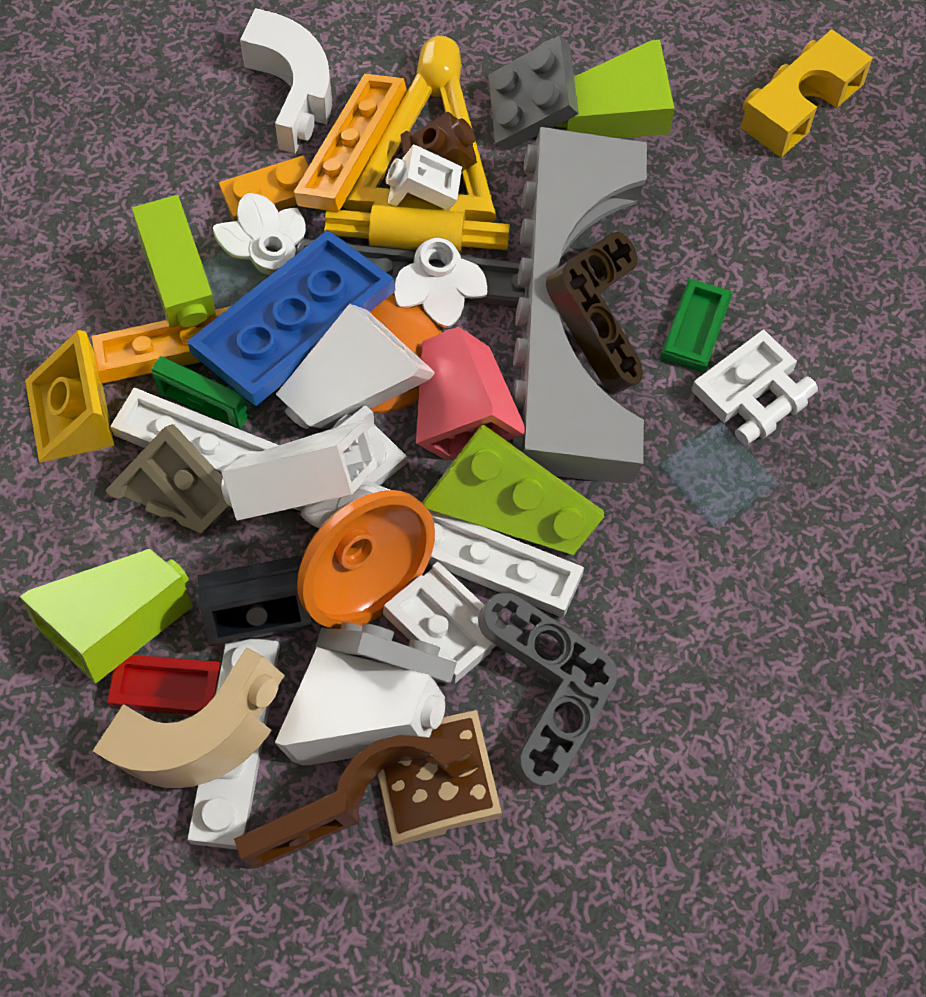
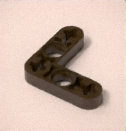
(578, 300)

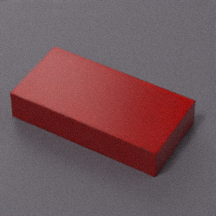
(164, 684)

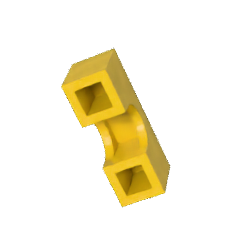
(825, 69)

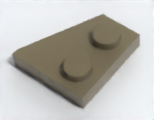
(173, 482)

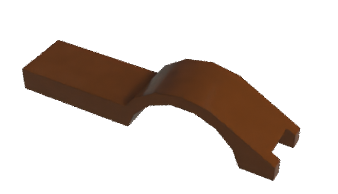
(341, 808)

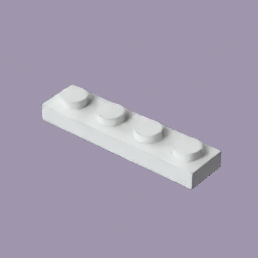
(225, 803)

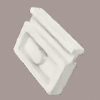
(444, 614)

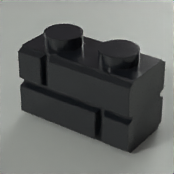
(252, 601)

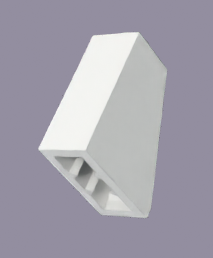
(351, 368)
(300, 472)
(353, 703)

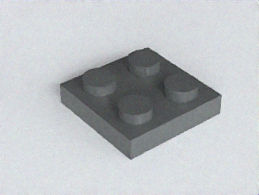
(533, 93)

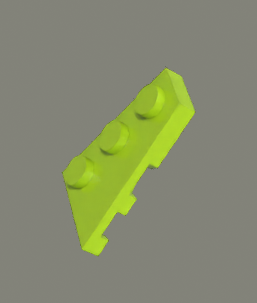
(513, 495)

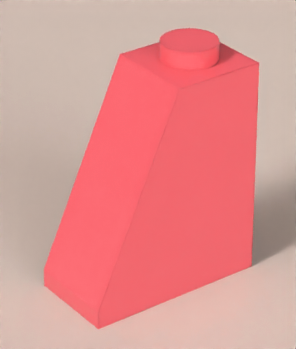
(462, 395)

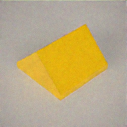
(69, 402)

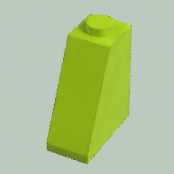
(625, 96)
(174, 262)
(109, 609)

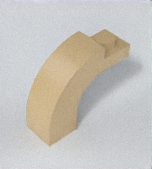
(204, 744)

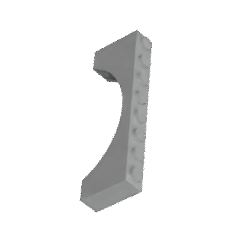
(566, 416)

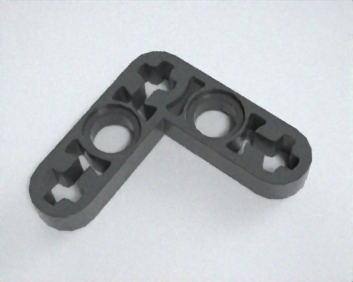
(569, 688)

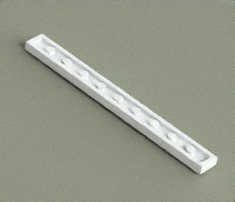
(458, 544)

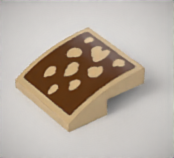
(427, 801)

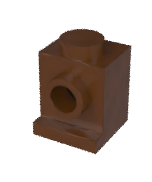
(445, 137)

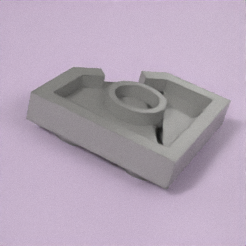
(377, 645)

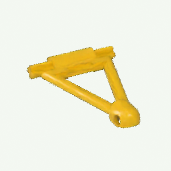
(414, 218)

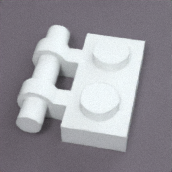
(745, 376)

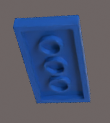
(287, 314)

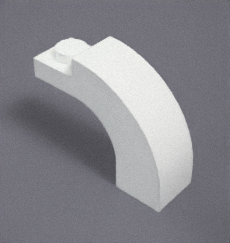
(293, 54)

